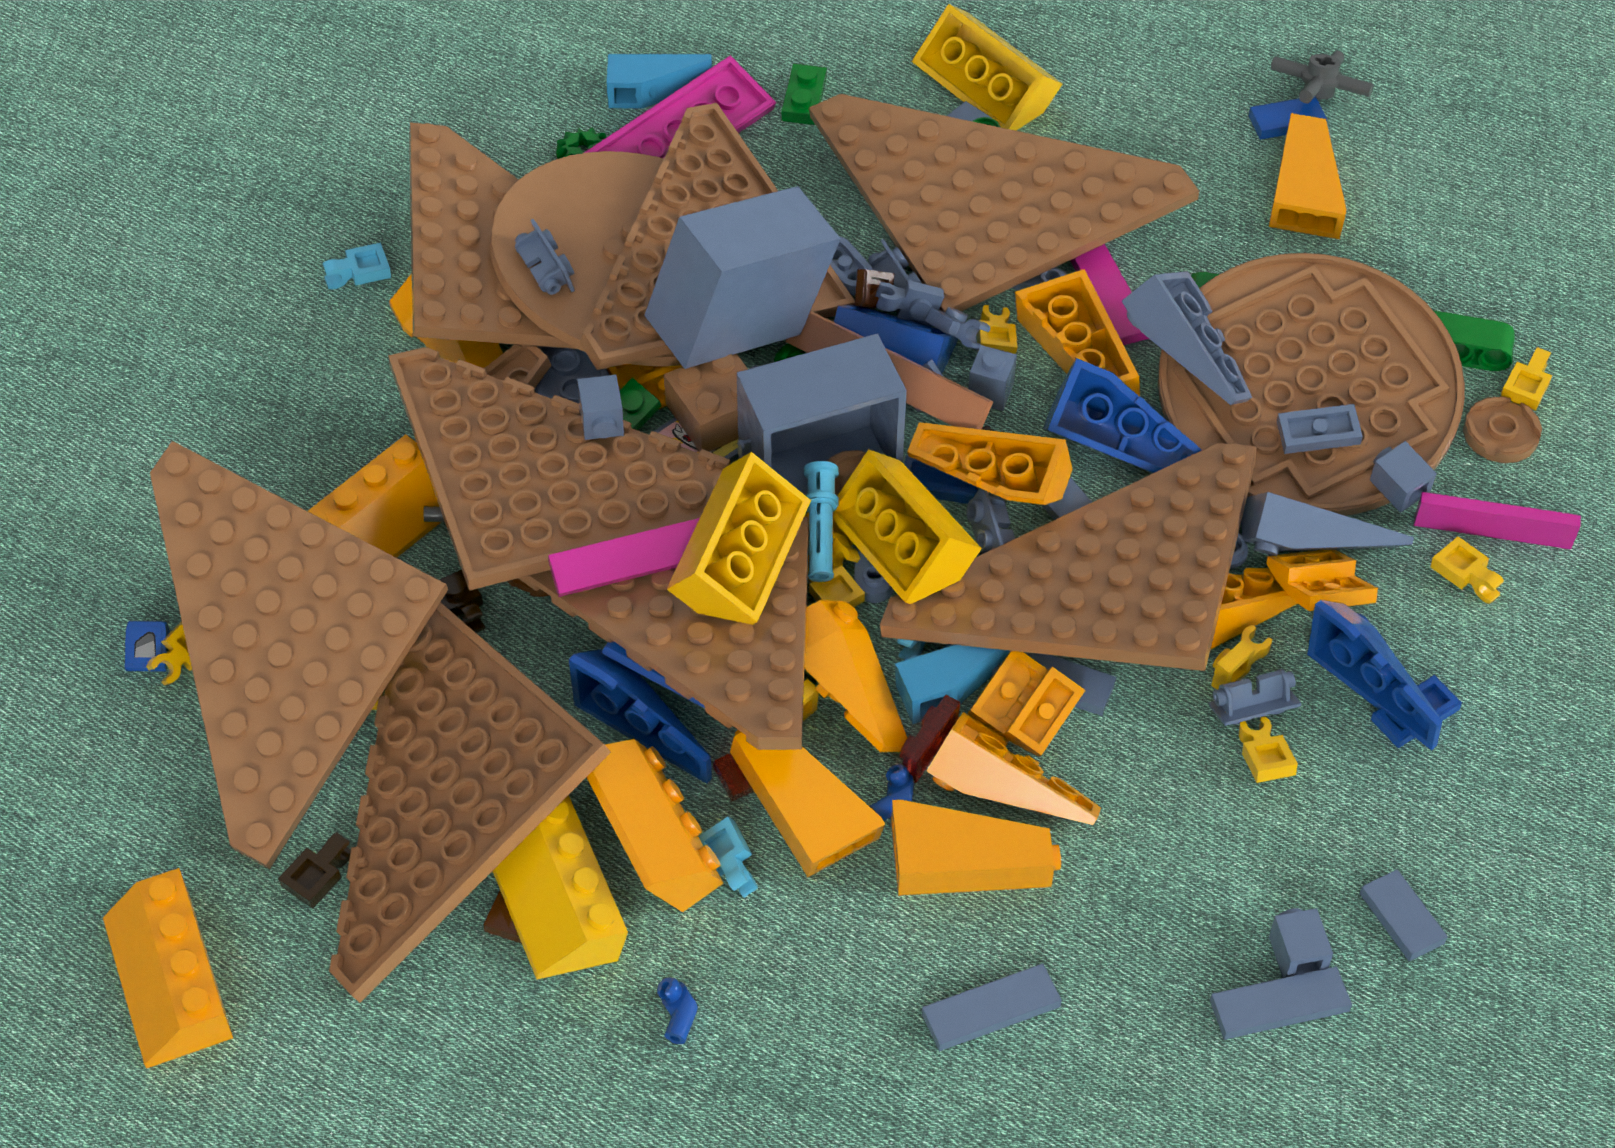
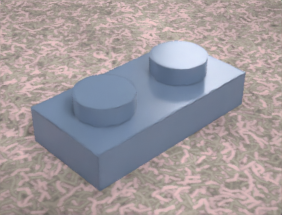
(1319, 428)

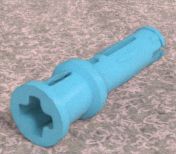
(823, 503)

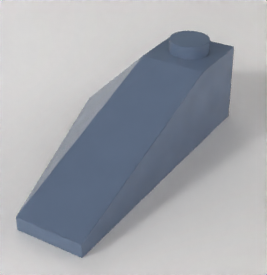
(1175, 318)
(1291, 525)

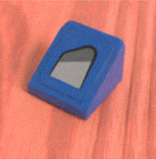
(143, 643)

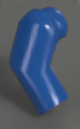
(899, 787)
(680, 1006)

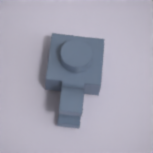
(912, 302)
(954, 323)

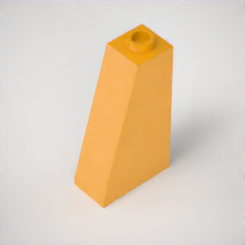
(1308, 182)
(807, 804)
(967, 851)

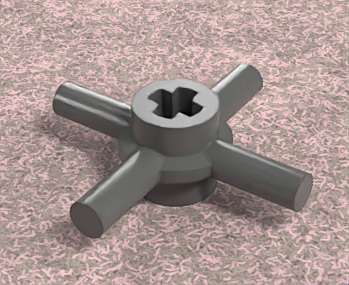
(1322, 76)

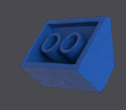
(901, 336)

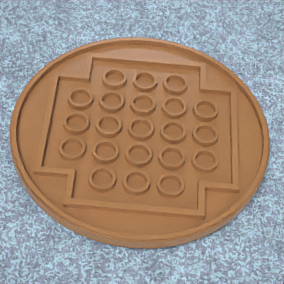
(589, 210)
(1315, 338)

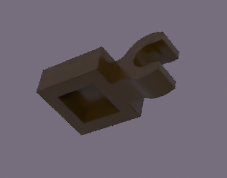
(462, 601)
(316, 874)

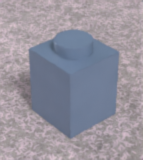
(993, 375)
(600, 407)
(1402, 475)
(1300, 942)

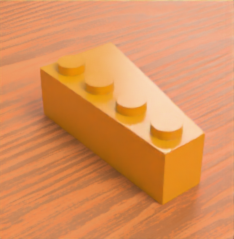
(1073, 324)

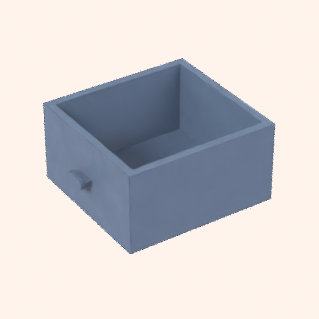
(741, 276)
(821, 406)

